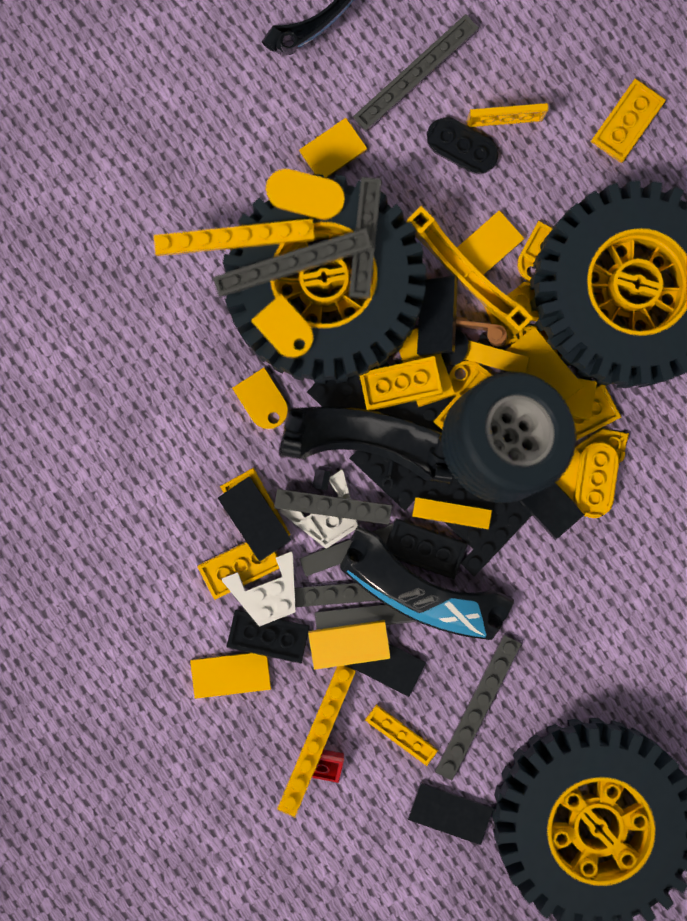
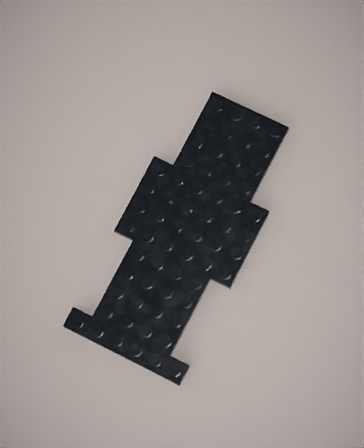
(505, 517)

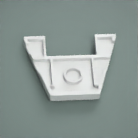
(324, 528)
(270, 599)

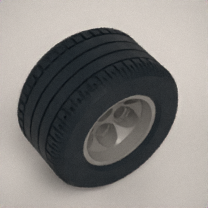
(481, 458)

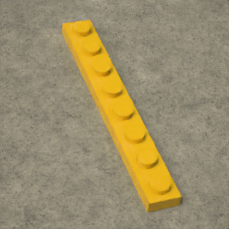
(234, 237)
(316, 741)

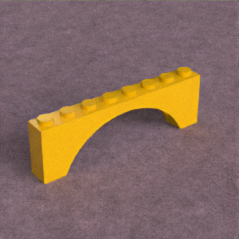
(505, 309)

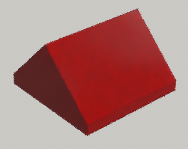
(329, 766)

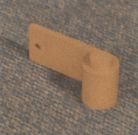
(496, 334)

